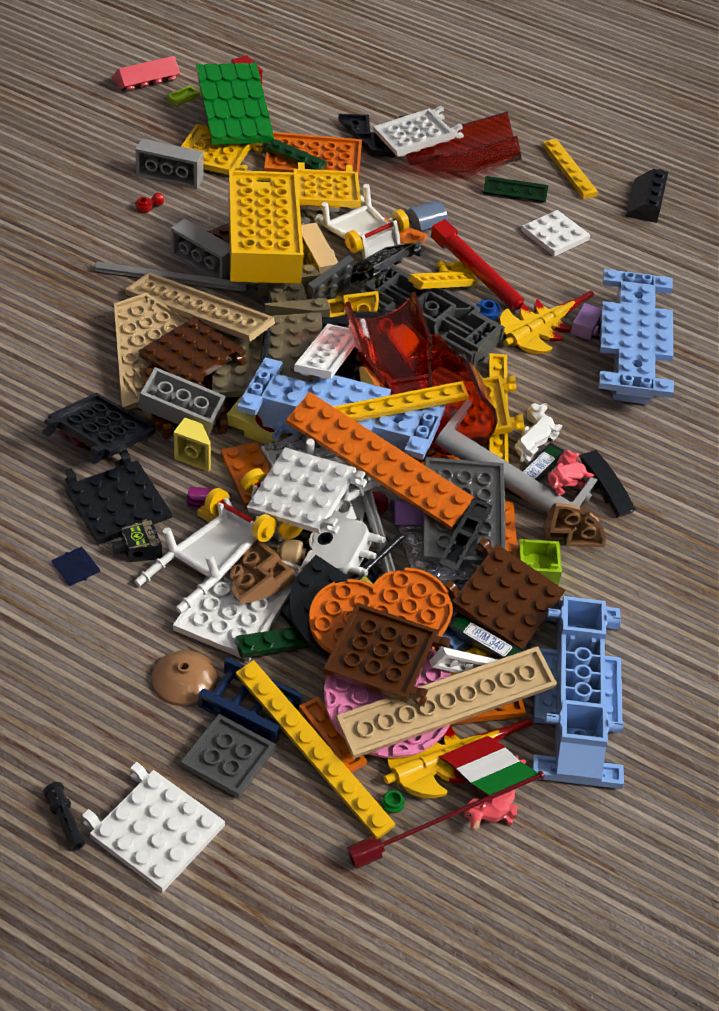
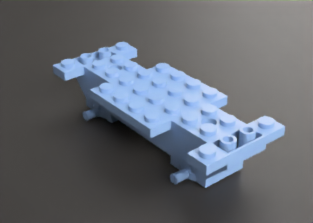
(636, 337)
(276, 397)
(586, 695)

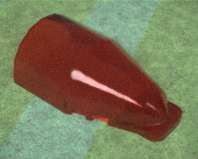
(485, 146)
(394, 346)
(449, 368)

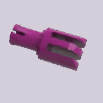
(197, 496)

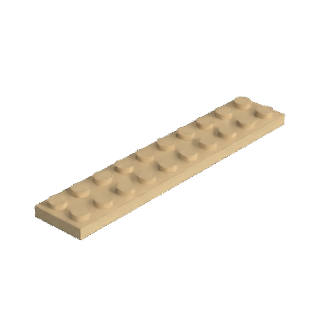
(206, 307)
(447, 702)

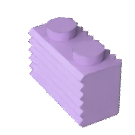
(587, 322)

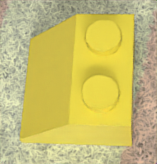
(192, 445)

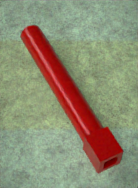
(446, 237)

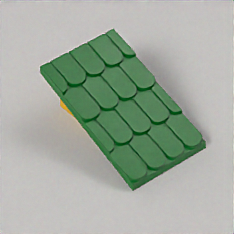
(234, 103)

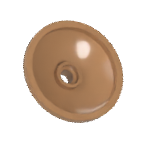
(179, 685)

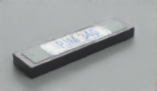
(543, 462)
(481, 637)

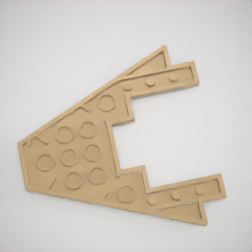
(137, 324)

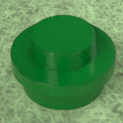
(393, 801)

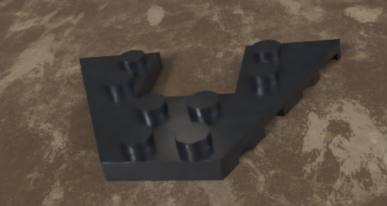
(359, 127)

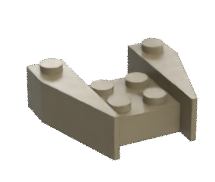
(291, 298)

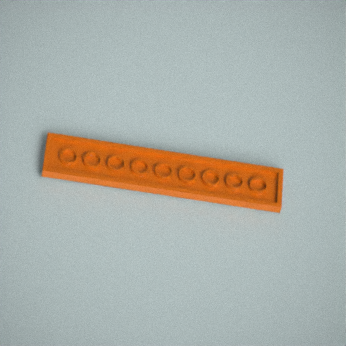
(380, 460)

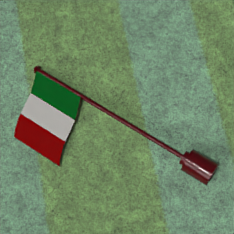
(485, 766)

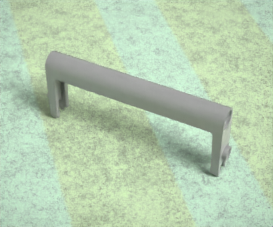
(514, 479)

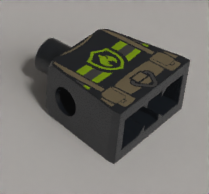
(139, 542)

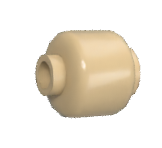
(292, 551)

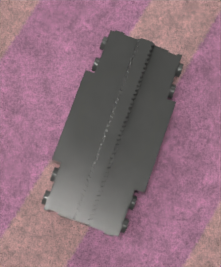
(445, 314)

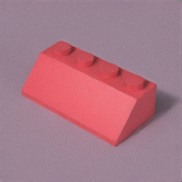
(146, 73)

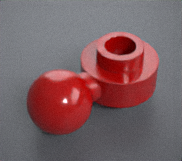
(145, 204)

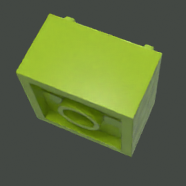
(542, 556)

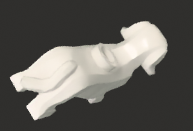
(537, 434)

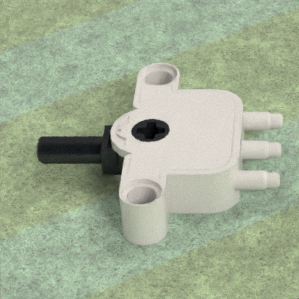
(346, 547)

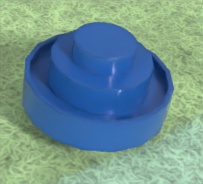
(489, 309)

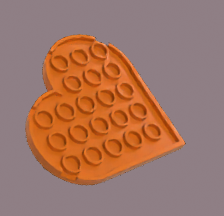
(403, 593)

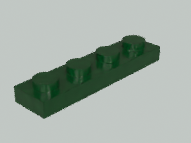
(295, 155)
(515, 188)
(269, 642)

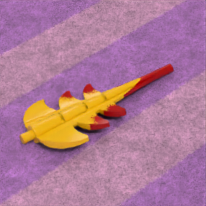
(532, 326)
(418, 771)

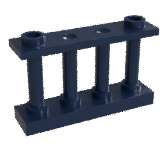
(250, 719)

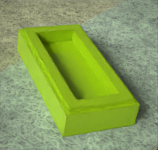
(182, 96)

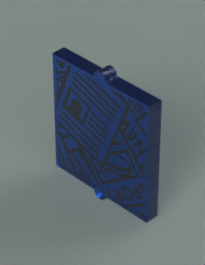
(75, 566)

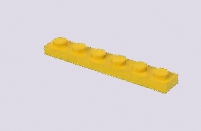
(570, 169)
(442, 280)

